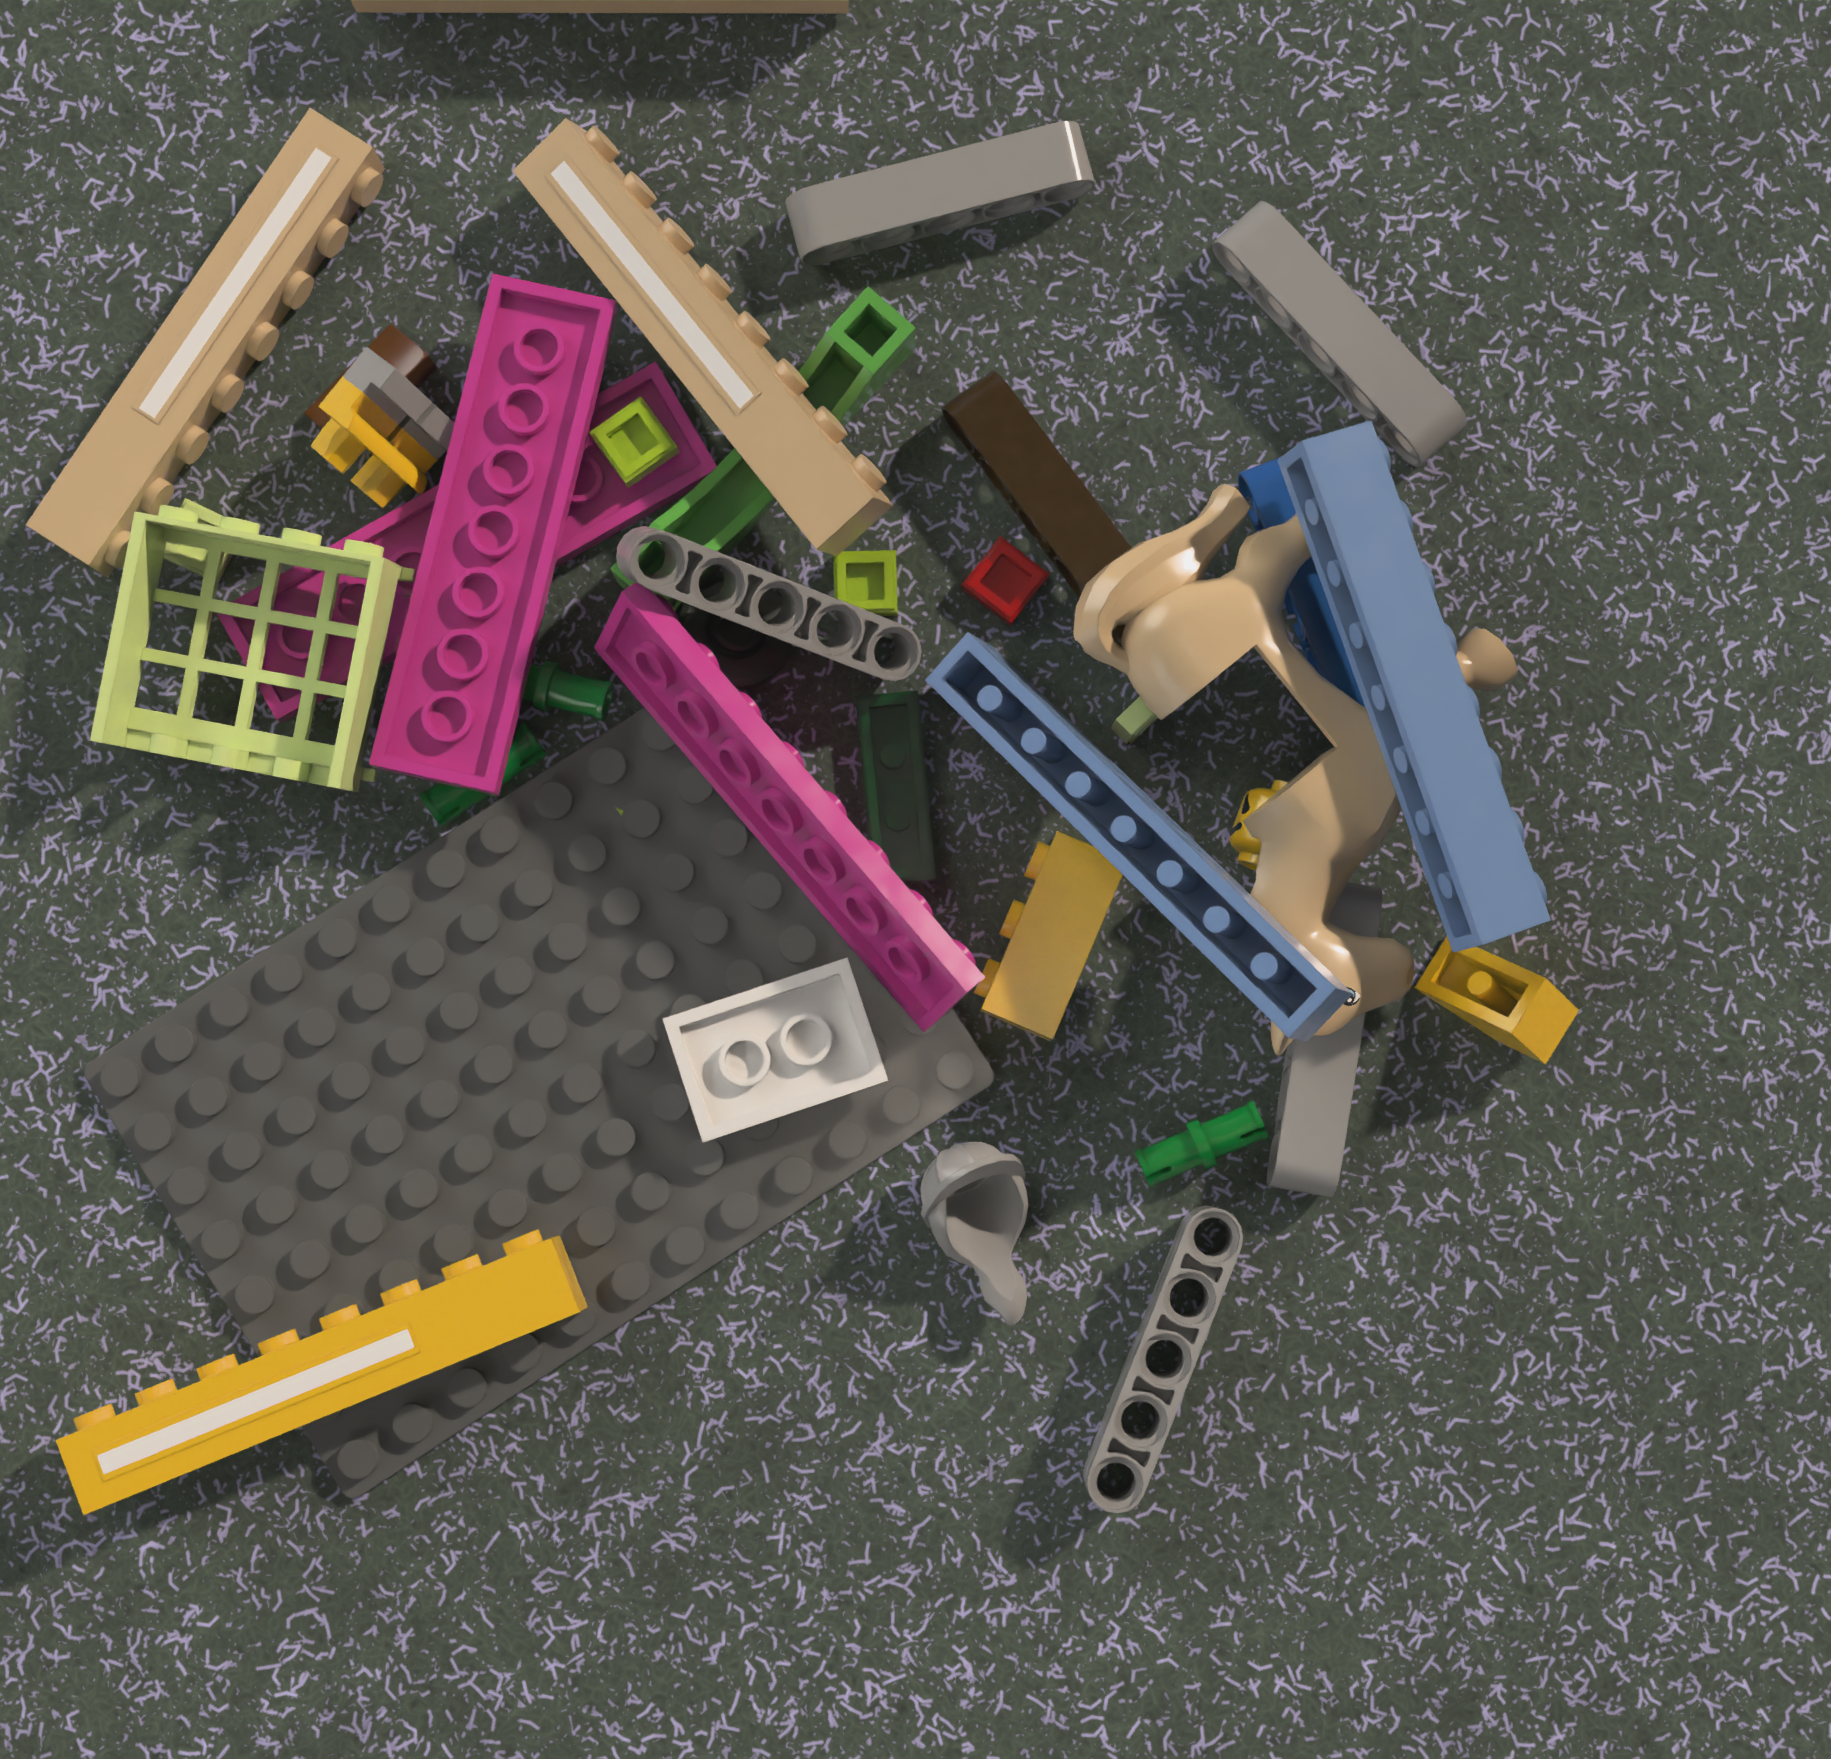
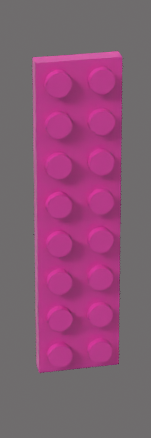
(597, 511)
(494, 535)
(786, 807)

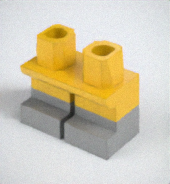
(390, 418)

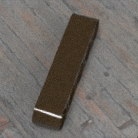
(1036, 481)

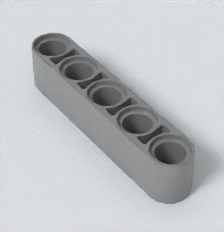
(940, 193)
(1339, 333)
(799, 609)
(1321, 1079)
(1167, 1389)

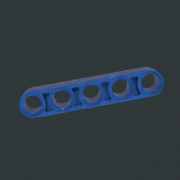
(1305, 594)

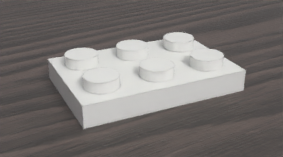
(775, 1050)

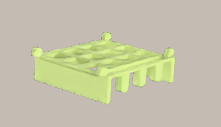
(238, 746)

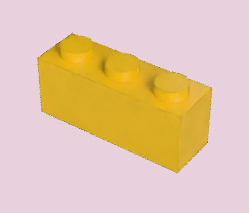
(1049, 936)

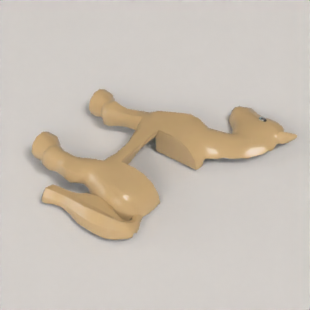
(1344, 802)

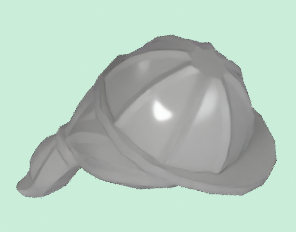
(976, 1213)

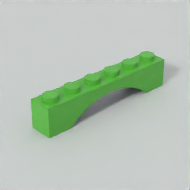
(841, 376)

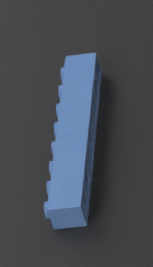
(1413, 686)
(1139, 839)

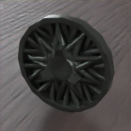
(742, 653)

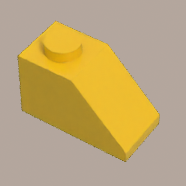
(1499, 999)

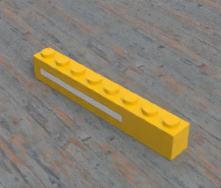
(321, 1373)

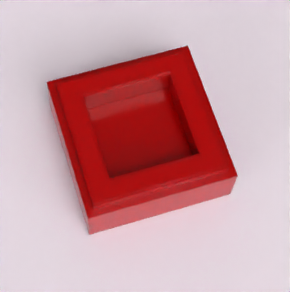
(1005, 581)

